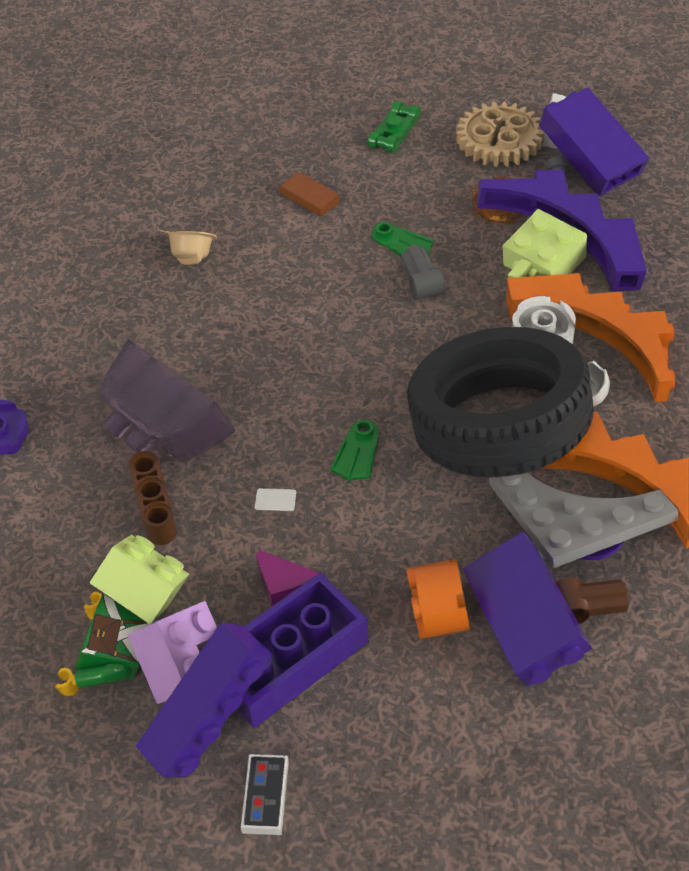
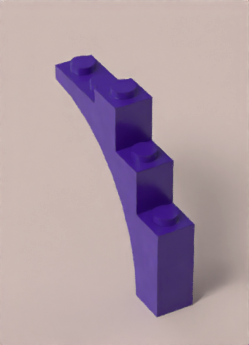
(609, 241)

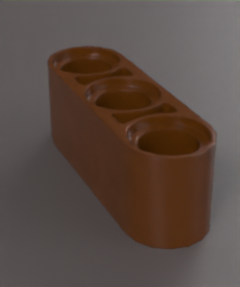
(152, 498)

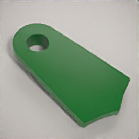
(399, 239)
(357, 452)

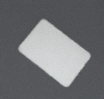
(275, 499)

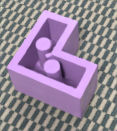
(170, 647)

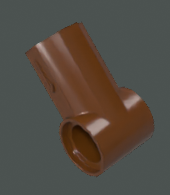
(594, 597)

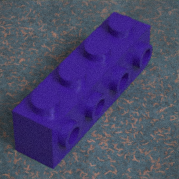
(203, 700)

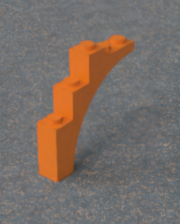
(638, 336)
(633, 467)

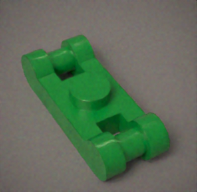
(393, 127)

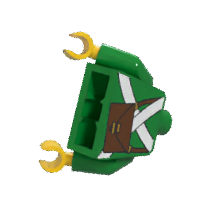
(106, 650)

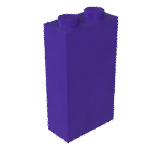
(593, 141)
(526, 610)

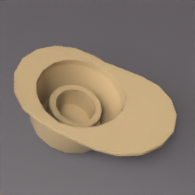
(190, 246)

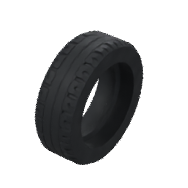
(508, 440)

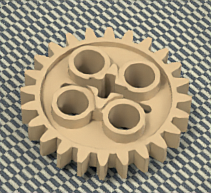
(515, 140)

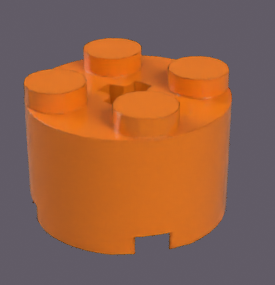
(438, 599)

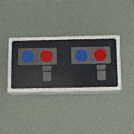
(265, 794)

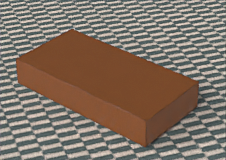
(310, 194)

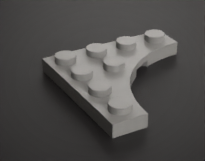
(576, 525)

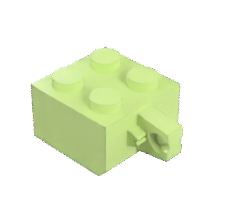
(544, 247)
(140, 577)

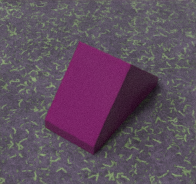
(280, 576)

